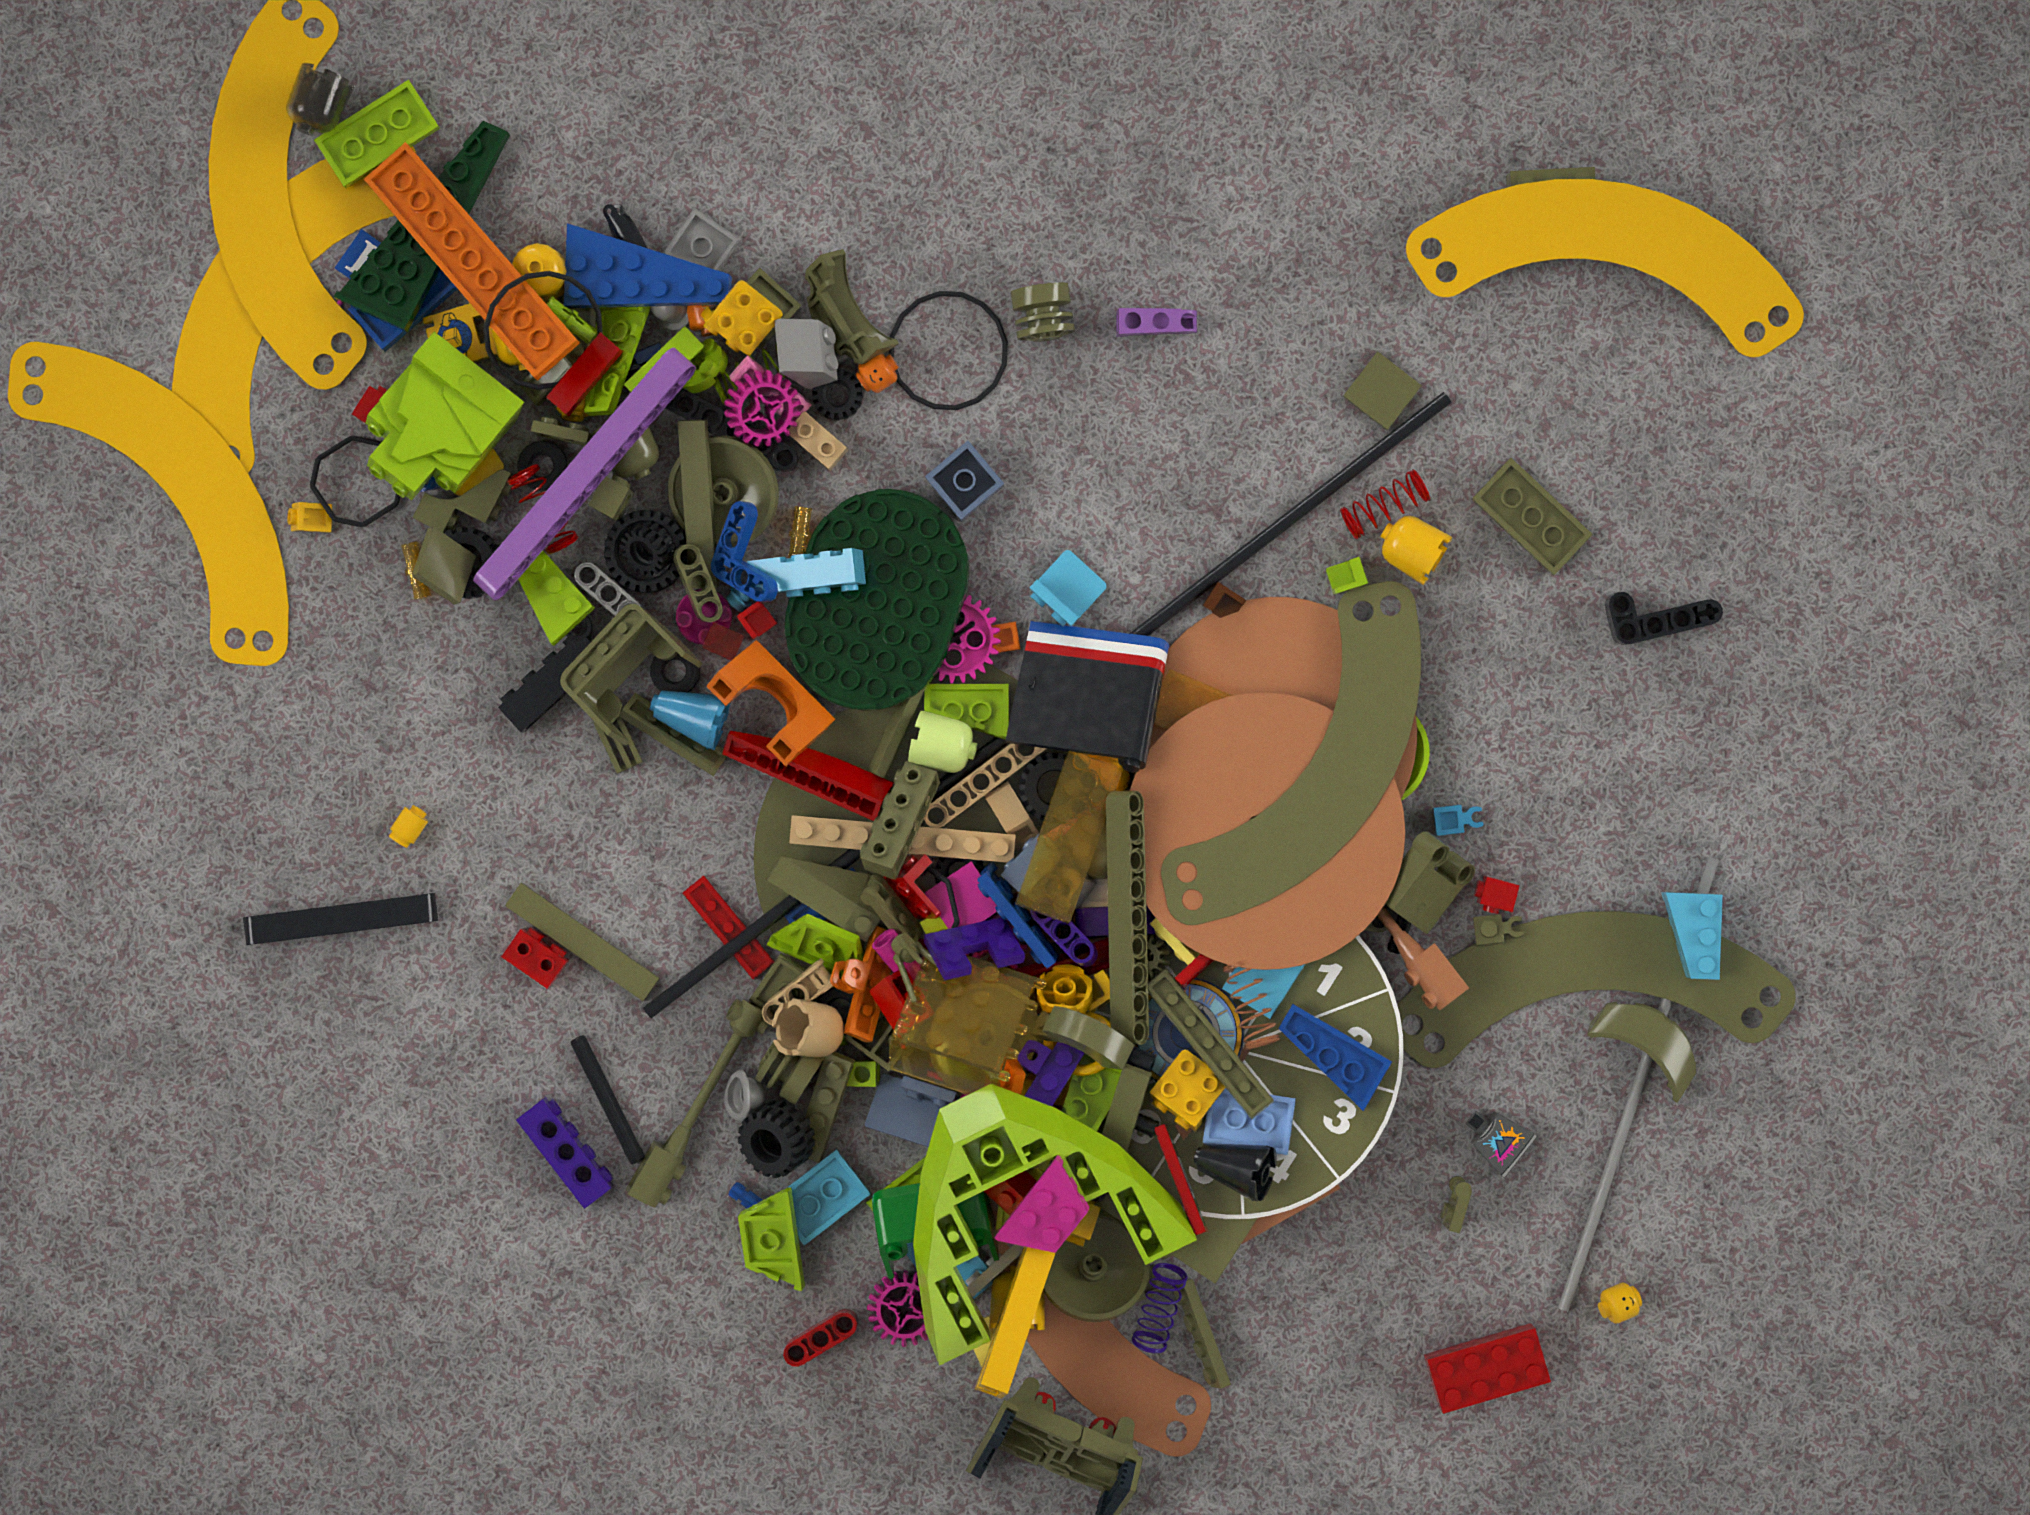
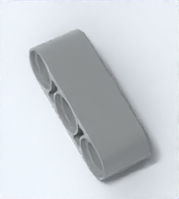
(597, 587)

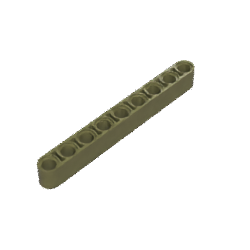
(1127, 915)

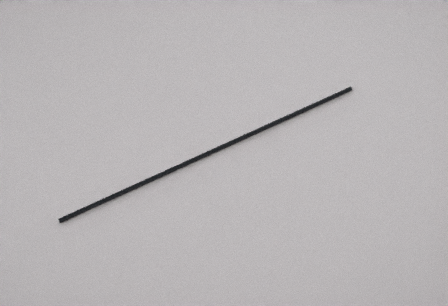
(1145, 629)

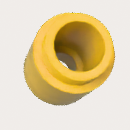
(408, 826)

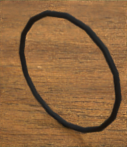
(491, 309)
(1004, 349)

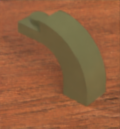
(1085, 1034)

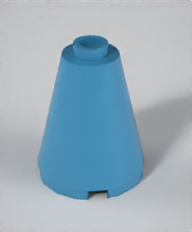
(692, 714)

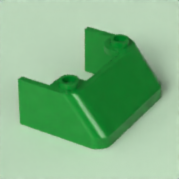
(896, 1217)

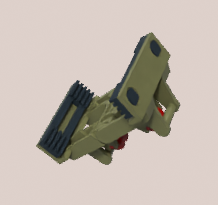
(1091, 1455)

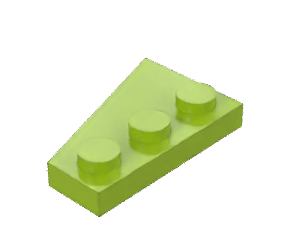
(979, 705)

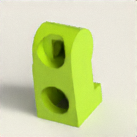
(865, 1074)

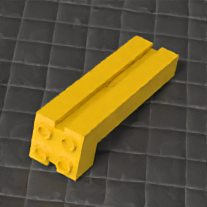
(1020, 1310)

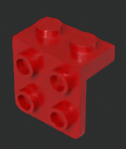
(909, 892)

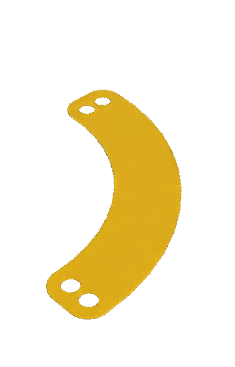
(253, 200)
(1615, 226)
(219, 336)
(193, 469)

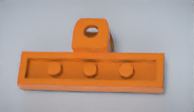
(859, 979)

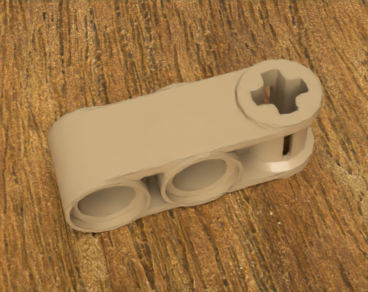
(812, 981)

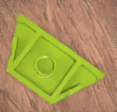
(814, 939)
(772, 1239)

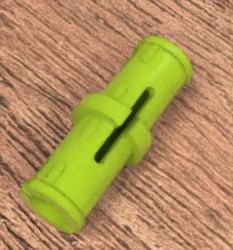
(572, 320)

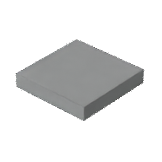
(702, 242)

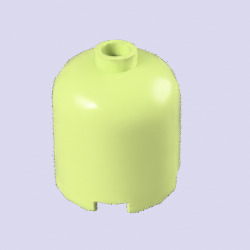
(942, 743)

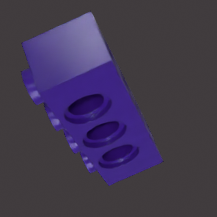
(584, 1190)

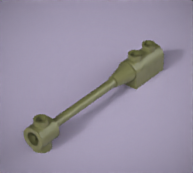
(665, 1161)

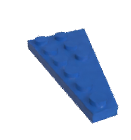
(634, 275)

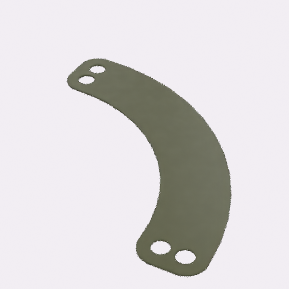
(1336, 787)
(1592, 954)

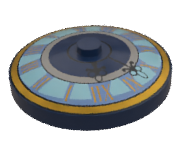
(1168, 1042)

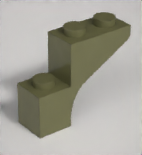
(479, 502)

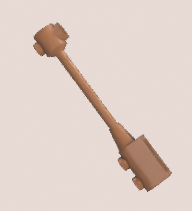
(1425, 967)

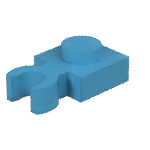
(1452, 819)

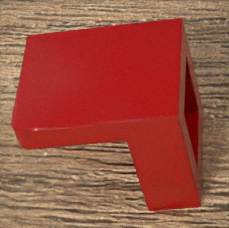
(756, 620)

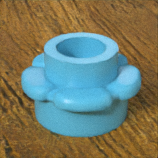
(738, 600)

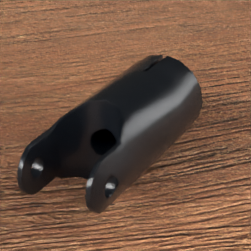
(622, 225)

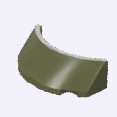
(836, 307)
(1654, 1035)

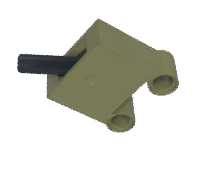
(1422, 892)

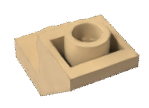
(1011, 814)

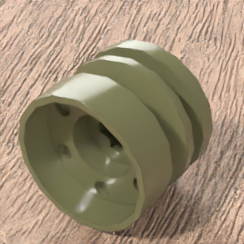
(1042, 311)
(791, 1070)

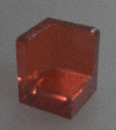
(722, 641)

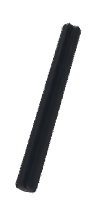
(607, 1099)

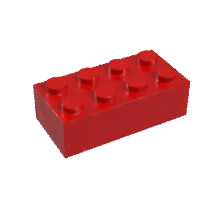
(1487, 1368)

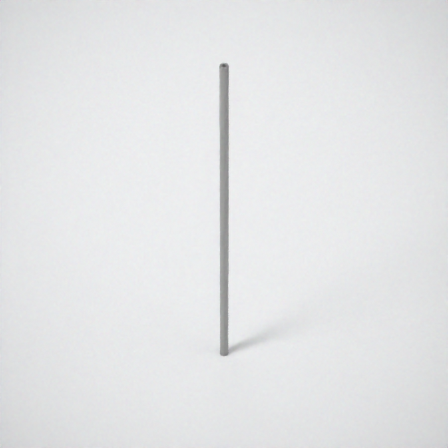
(1620, 1138)

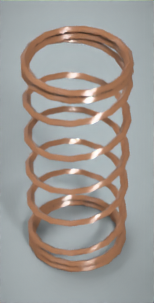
(1262, 1041)

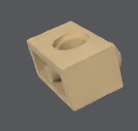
(817, 441)

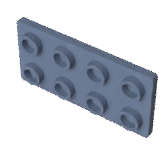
(907, 1108)

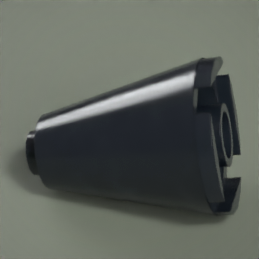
(1238, 1167)

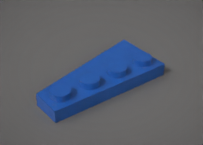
(386, 334)
(1019, 917)
(1344, 1060)

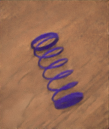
(1172, 1282)

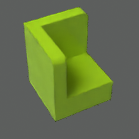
(1346, 575)

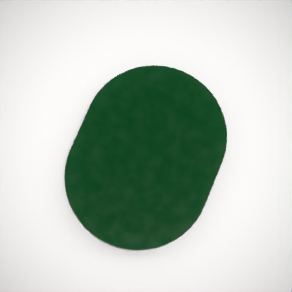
(896, 629)

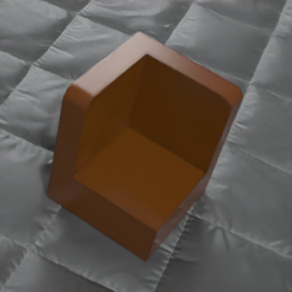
(1223, 601)

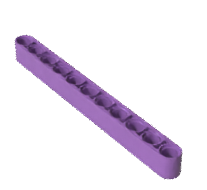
(584, 473)

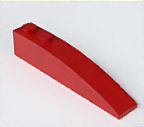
(814, 773)

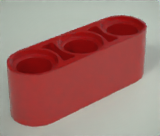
(809, 1345)

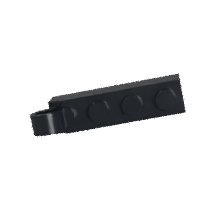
(543, 688)

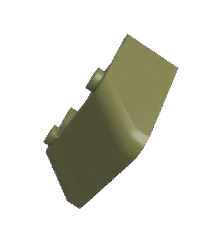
(612, 658)

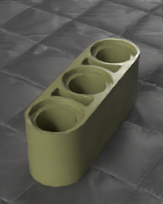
(686, 574)

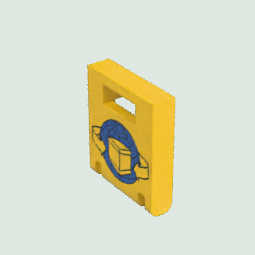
(460, 330)

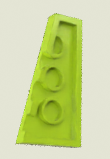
(624, 329)

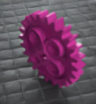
(972, 657)

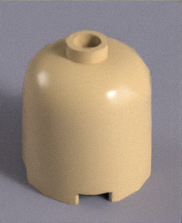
(807, 1028)

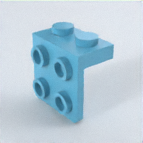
(1067, 588)

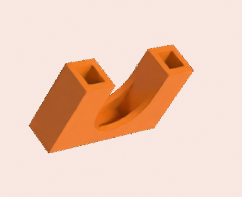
(760, 670)

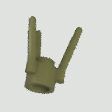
(908, 951)

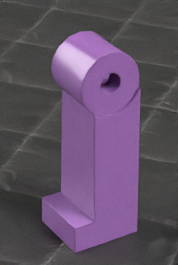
(1155, 321)

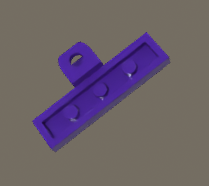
(1051, 1069)

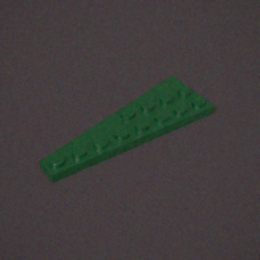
(400, 271)

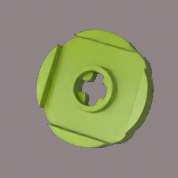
(707, 364)

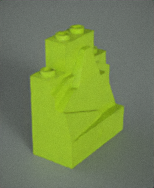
(438, 420)

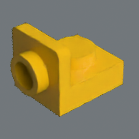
(309, 517)

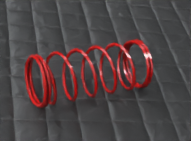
(520, 479)
(1356, 528)

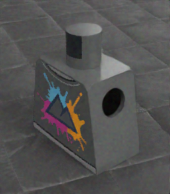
(1500, 1140)

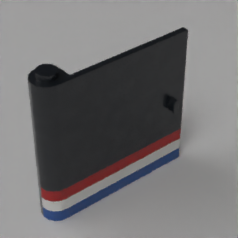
(1089, 692)

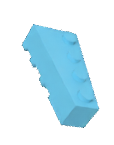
(815, 572)

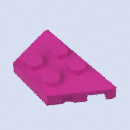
(1046, 1212)

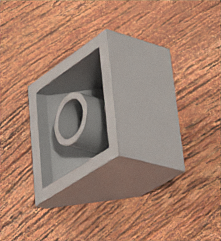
(806, 351)

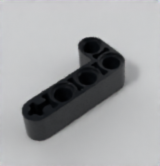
(1665, 618)

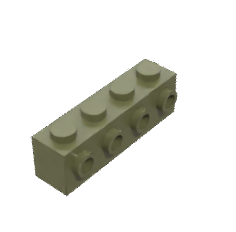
(899, 820)

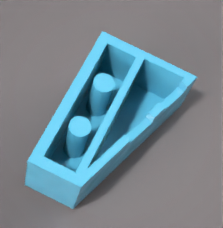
(1697, 931)

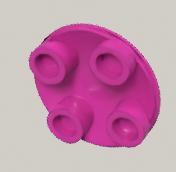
(695, 629)

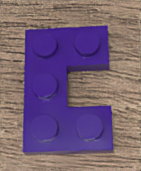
(951, 946)

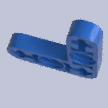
(733, 556)

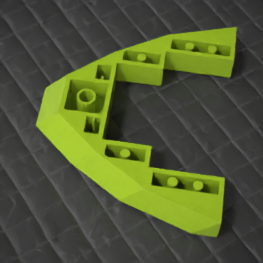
(989, 1141)

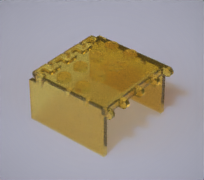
(962, 1025)

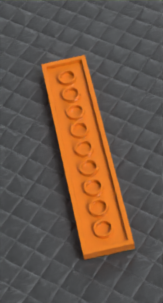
(471, 260)

